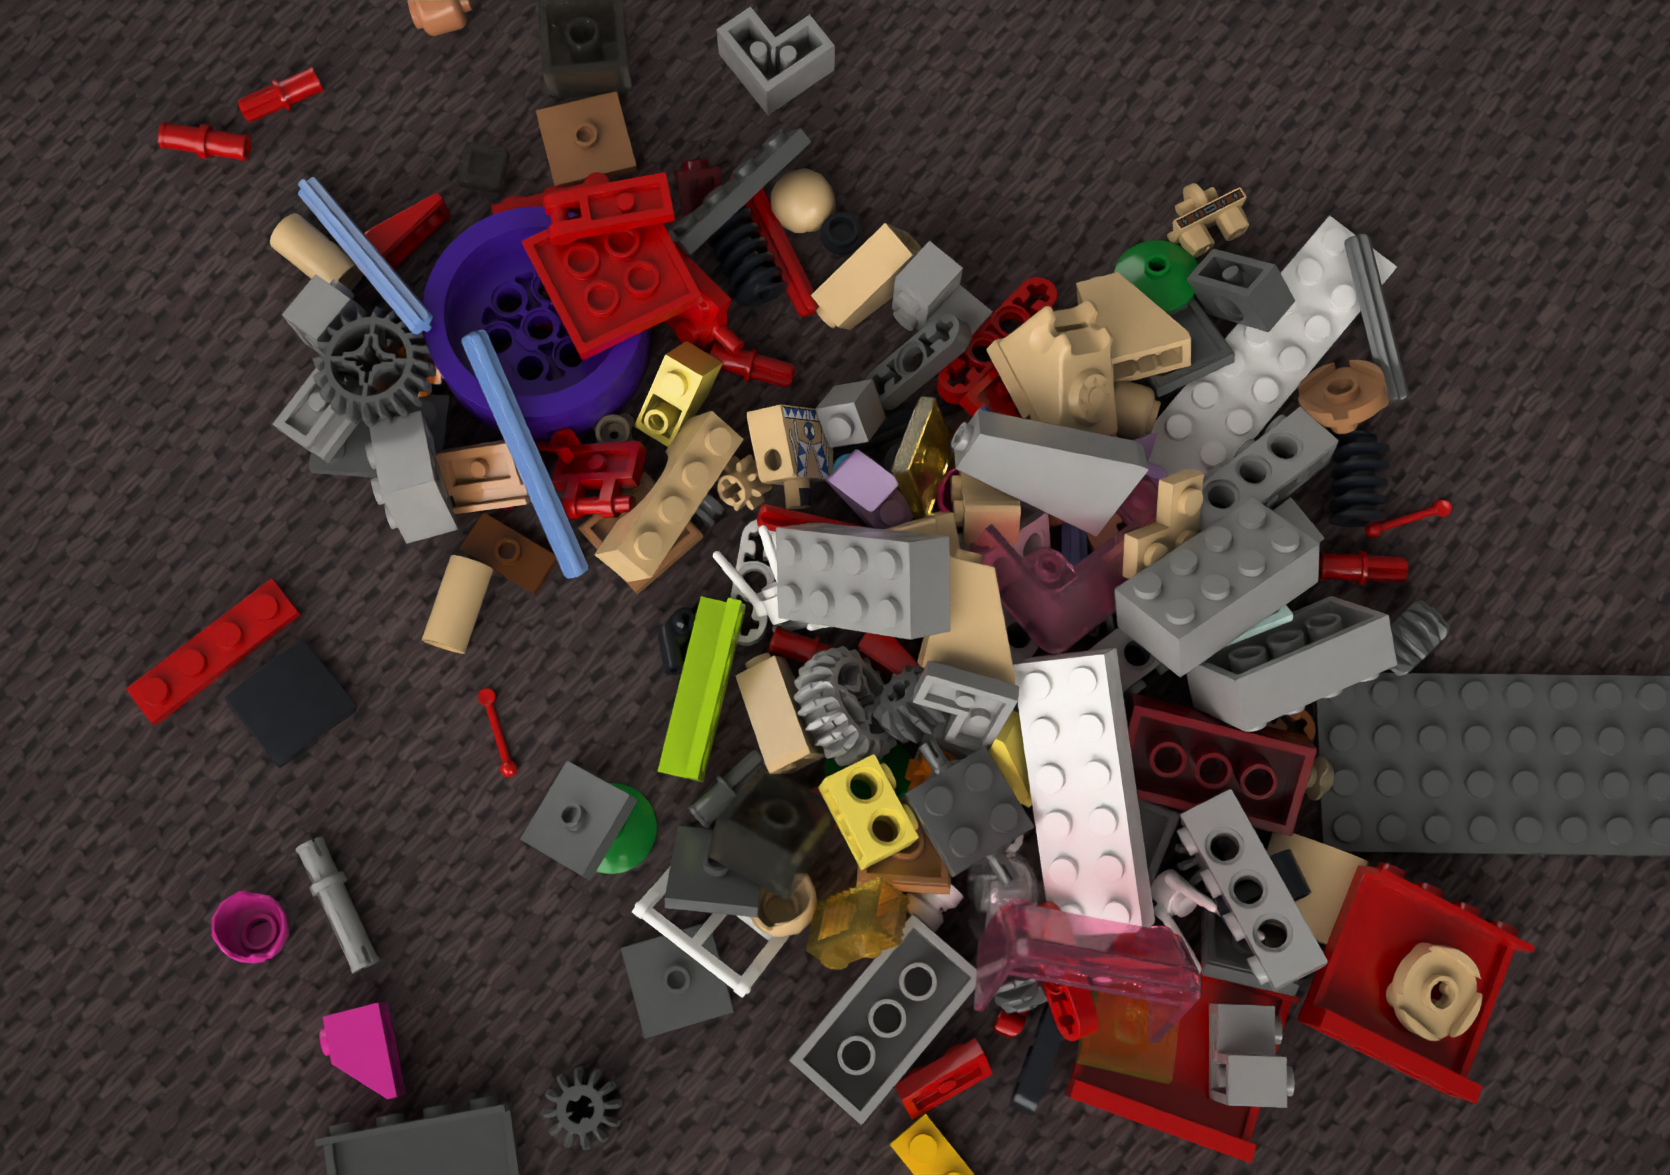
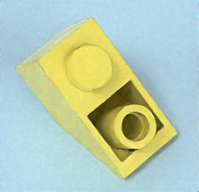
(677, 391)

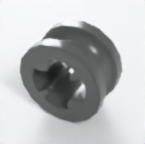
(707, 510)

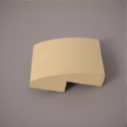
(1328, 876)

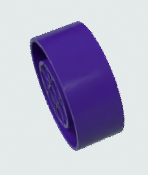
(468, 293)

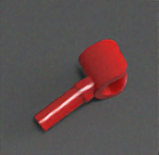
(559, 444)
(1010, 1024)

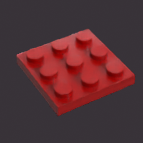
(613, 283)

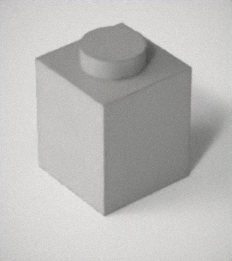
(850, 413)

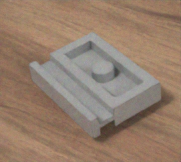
(313, 422)

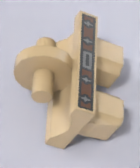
(1203, 210)

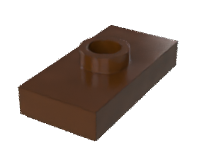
(509, 553)

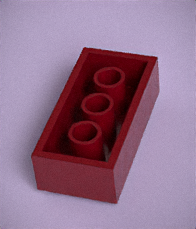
(1192, 757)

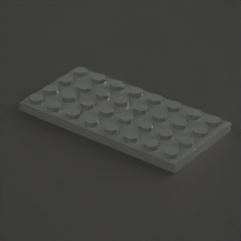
(1497, 764)

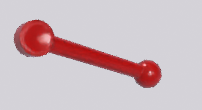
(1440, 508)
(487, 698)

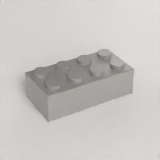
(864, 579)
(1217, 586)
(1293, 664)
(886, 1020)

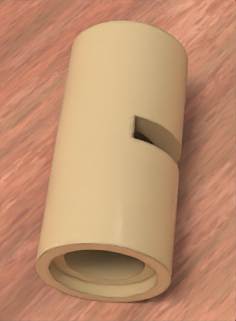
(313, 252)
(457, 604)

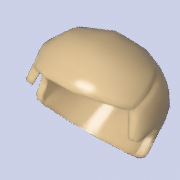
(802, 200)
(787, 917)

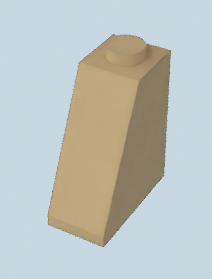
(865, 278)
(1143, 334)
(977, 623)
(771, 706)

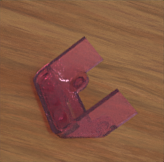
(1051, 596)
(1089, 955)

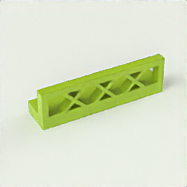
(702, 688)

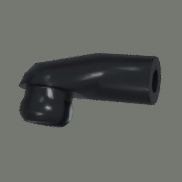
(673, 638)

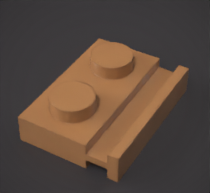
(481, 477)

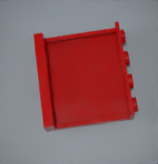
(1371, 937)
(1184, 1103)

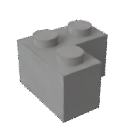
(774, 66)
(933, 287)
(321, 307)
(410, 478)
(1244, 1057)

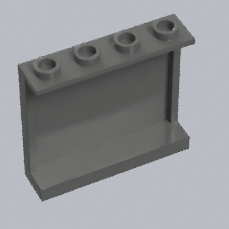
(439, 1144)

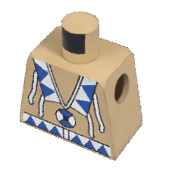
(790, 450)

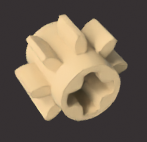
(741, 485)

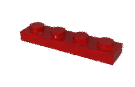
(213, 652)

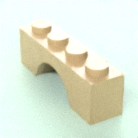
(651, 528)

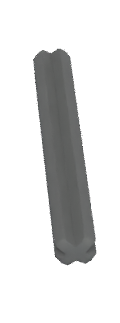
(1376, 314)

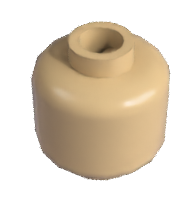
(1134, 409)

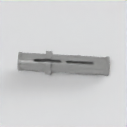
(337, 904)

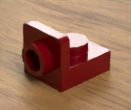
(696, 183)

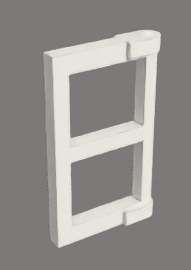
(693, 946)

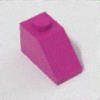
(365, 1047)

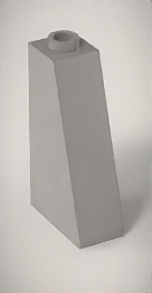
(1051, 466)

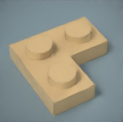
(1176, 522)

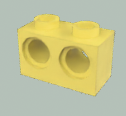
(857, 815)

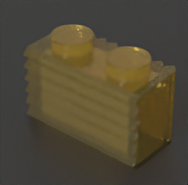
(857, 924)

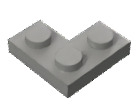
(975, 701)

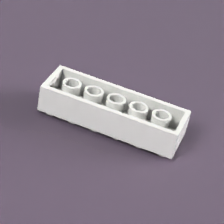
(1084, 785)

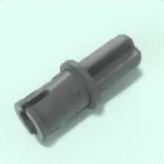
(718, 797)

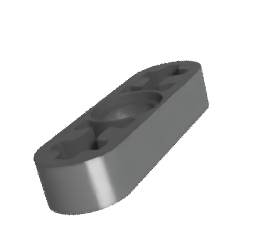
(893, 376)

